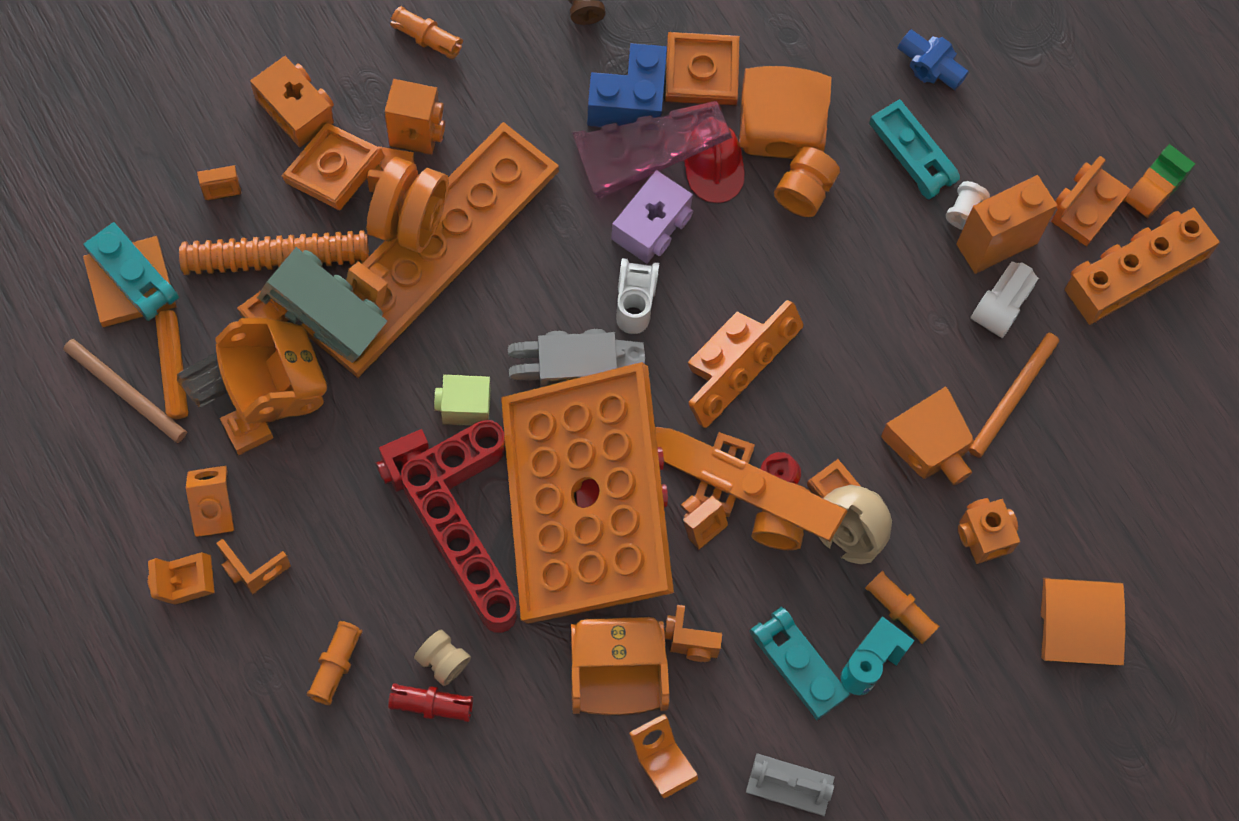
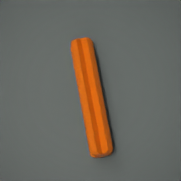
(171, 364)

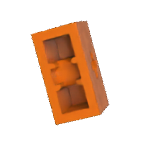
(293, 100)
(414, 117)

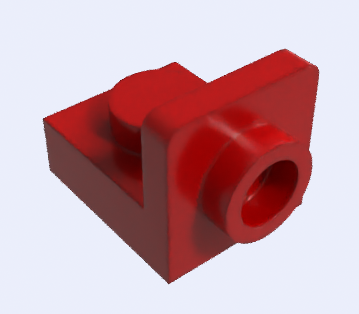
(397, 454)

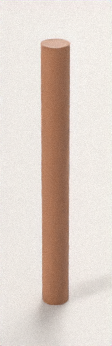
(125, 390)

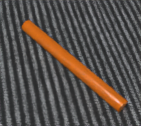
(1013, 395)

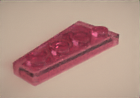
(638, 149)

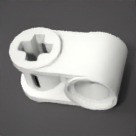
(636, 290)

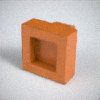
(368, 282)
(243, 435)
(703, 520)

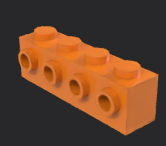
(1140, 265)

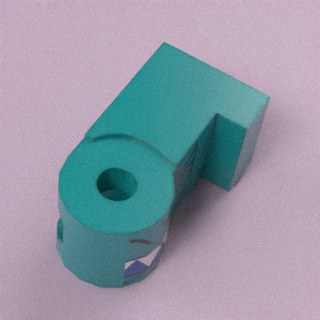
(867, 662)

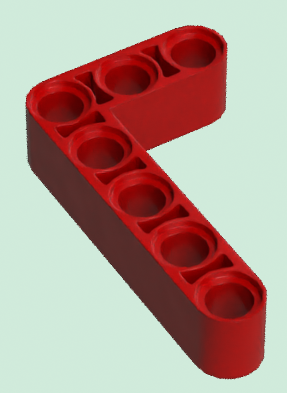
(455, 524)

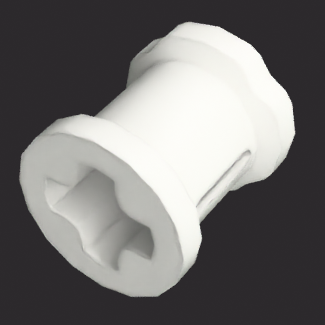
(969, 195)

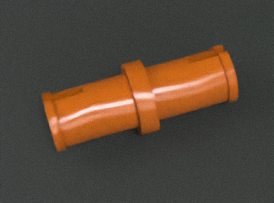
(426, 32)
(902, 607)
(334, 663)

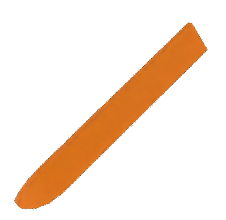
(750, 483)

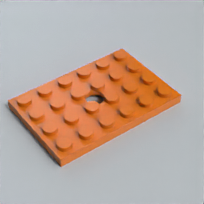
(600, 553)

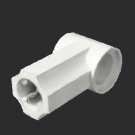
(1002, 304)

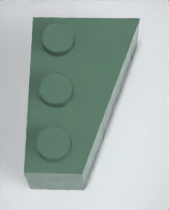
(324, 304)

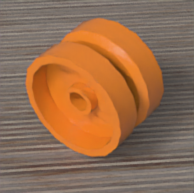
(407, 204)

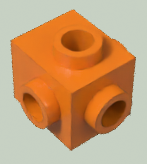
(988, 529)

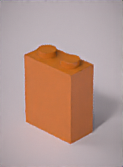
(1006, 224)

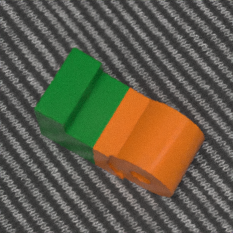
(1159, 181)

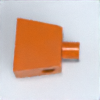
(932, 437)

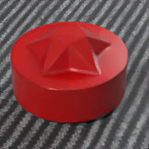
(782, 466)

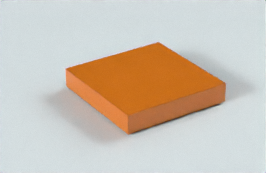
(702, 68)
(333, 166)
(110, 301)

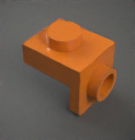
(181, 578)
(697, 644)

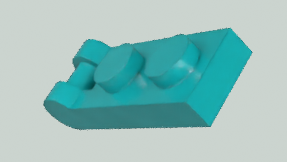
(914, 148)
(130, 270)
(800, 664)

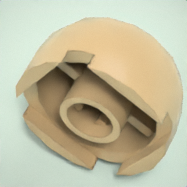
(865, 525)

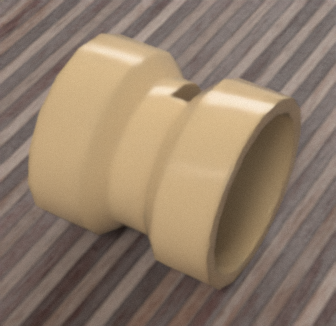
(443, 657)

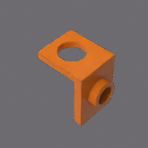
(209, 501)
(258, 578)
(663, 758)

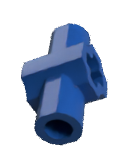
(933, 59)

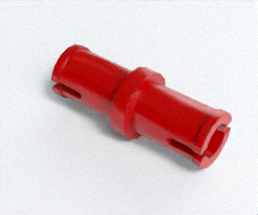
(431, 702)

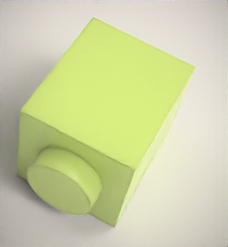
(463, 399)

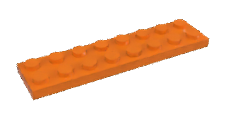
(478, 206)

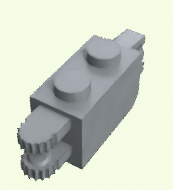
(573, 356)

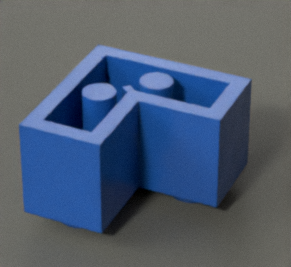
(629, 96)

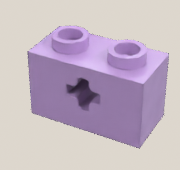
(652, 217)

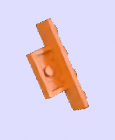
(737, 357)

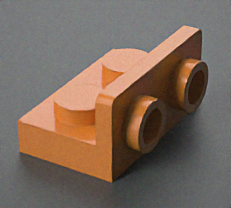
(1089, 203)

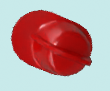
(717, 172)

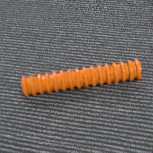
(270, 252)

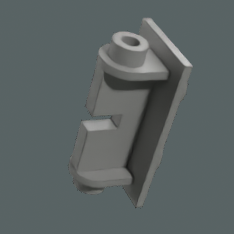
(790, 784)

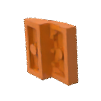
(1083, 621)

